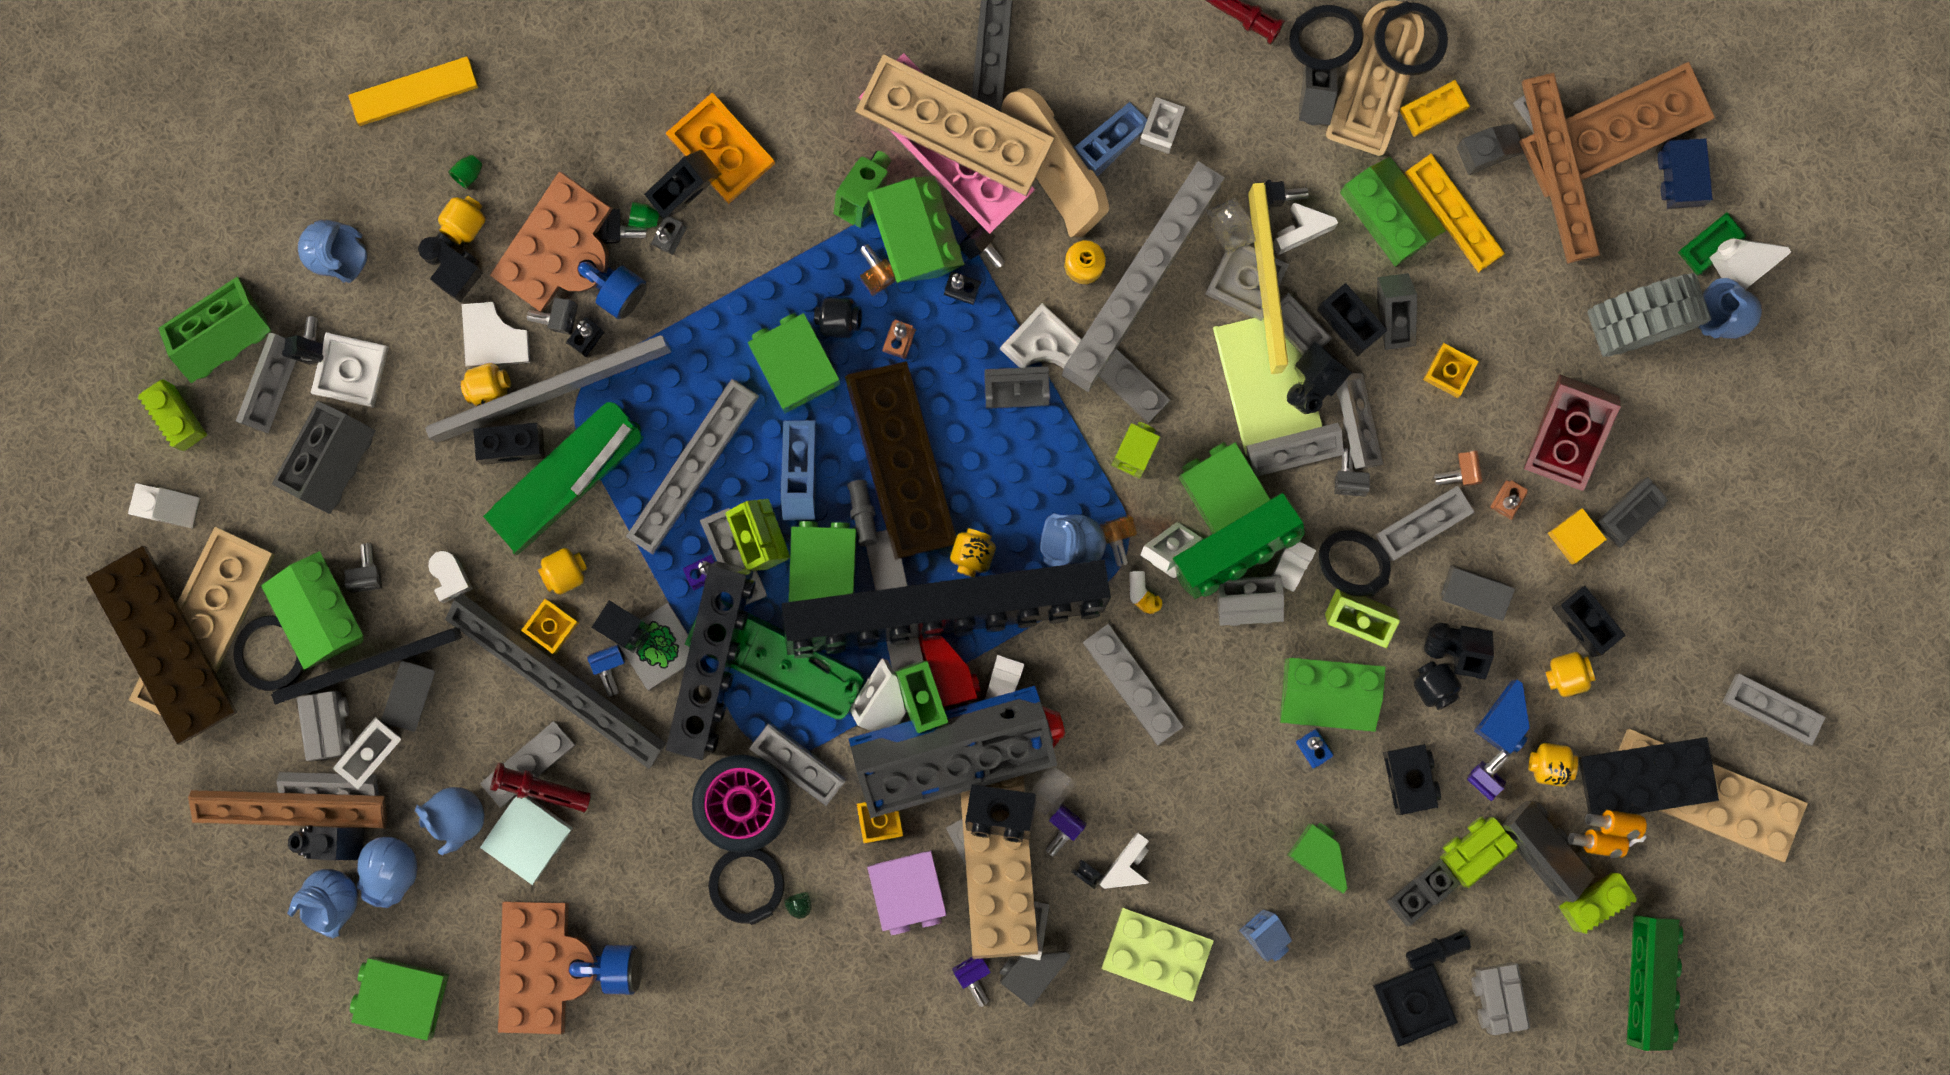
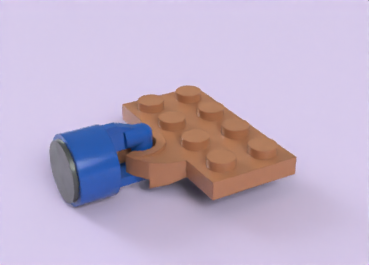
(563, 251)
(547, 967)

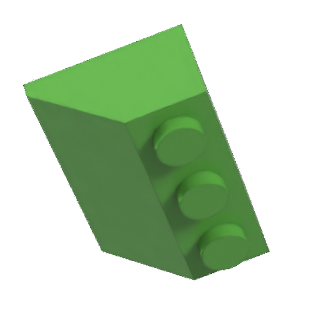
(1392, 210)
(916, 229)
(214, 330)
(312, 611)
(1332, 694)

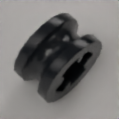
(1087, 874)

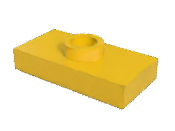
(1434, 108)

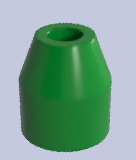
(466, 170)
(643, 216)

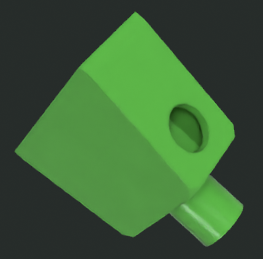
(851, 197)

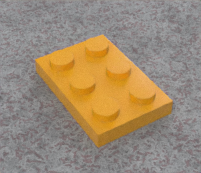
(726, 144)

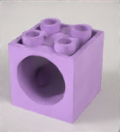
(907, 892)

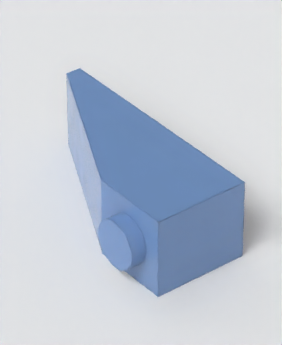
(1111, 138)
(798, 470)
(1267, 935)

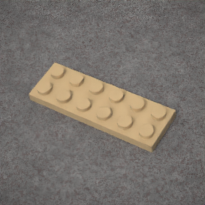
(954, 125)
(217, 597)
(1745, 810)
(999, 888)

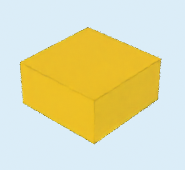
(1450, 370)
(1577, 536)
(550, 626)
(879, 827)

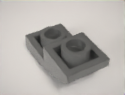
(1423, 892)

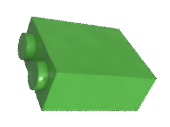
(793, 362)
(1223, 486)
(822, 561)
(398, 998)

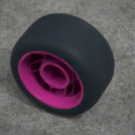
(715, 808)

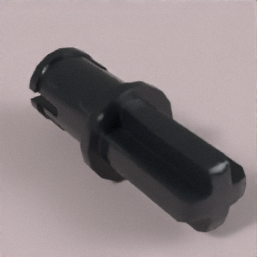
(1438, 950)

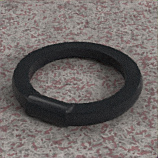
(1319, 12)
(1397, 12)
(1344, 586)
(240, 665)
(760, 913)

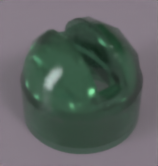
(798, 905)

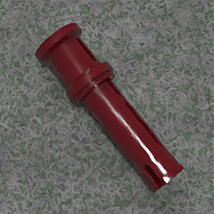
(1251, 17)
(524, 785)

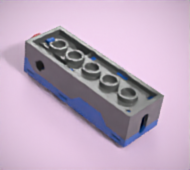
(976, 747)

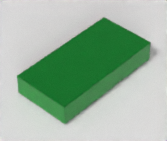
(1703, 246)

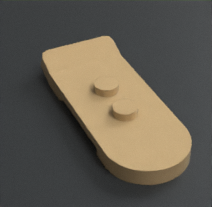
(1370, 89)
(1063, 173)

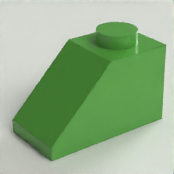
(921, 696)
(1320, 855)

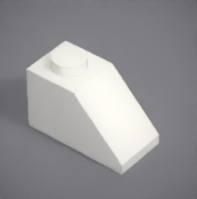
(1747, 260)
(880, 700)
(367, 753)

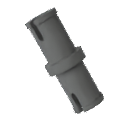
(863, 513)

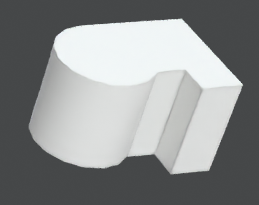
(1293, 564)
(450, 574)
(1004, 677)

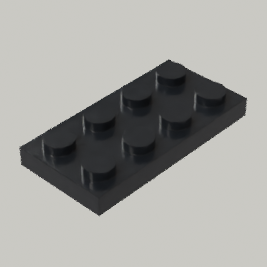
(1649, 777)

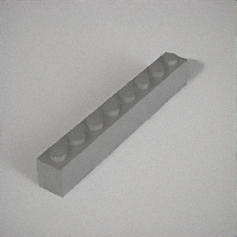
(1142, 276)

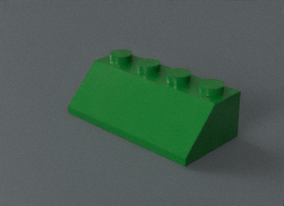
(1238, 547)
(1653, 983)

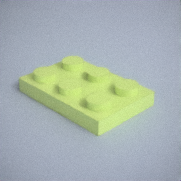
(1157, 954)

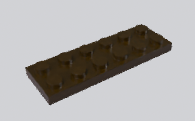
(901, 460)
(161, 645)

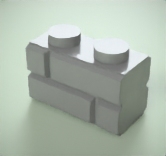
(1251, 601)
(324, 725)
(1501, 999)

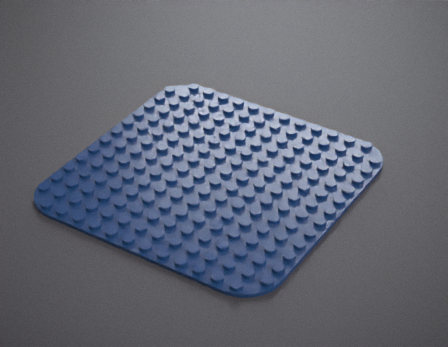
(995, 465)

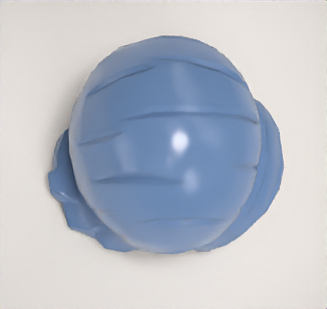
(332, 250)
(1744, 309)
(1071, 540)
(452, 816)
(385, 871)
(325, 901)

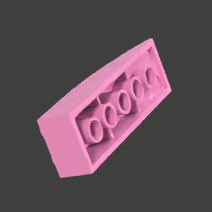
(980, 196)

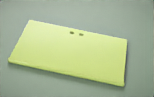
(1255, 393)

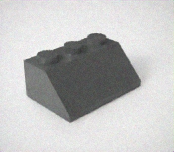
(324, 457)
(1548, 851)

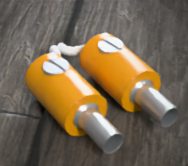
(1614, 833)

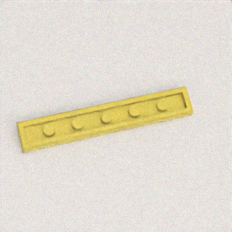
(1268, 278)

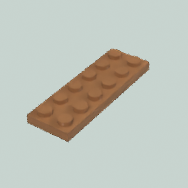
(1630, 123)

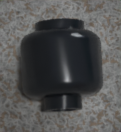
(838, 317)
(1437, 685)

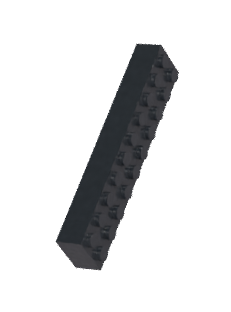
(945, 608)

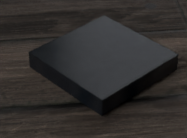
(1415, 1004)

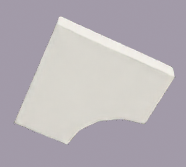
(490, 339)
(1041, 339)

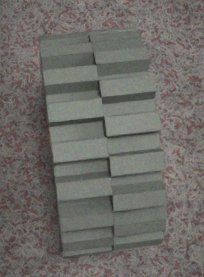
(1649, 314)

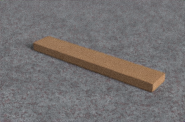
(1560, 168)
(288, 809)

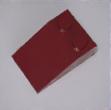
(1572, 432)

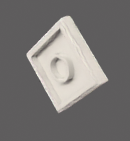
(350, 370)

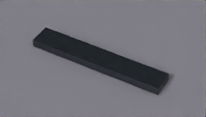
(366, 665)

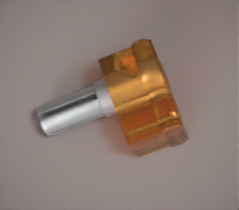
(879, 275)
(1115, 531)

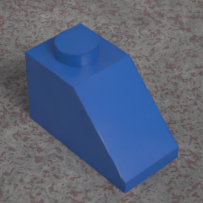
(1506, 720)

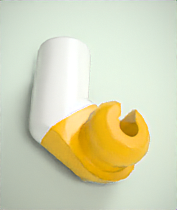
(1141, 596)

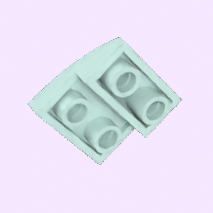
(526, 838)

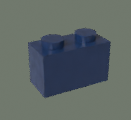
(1685, 173)

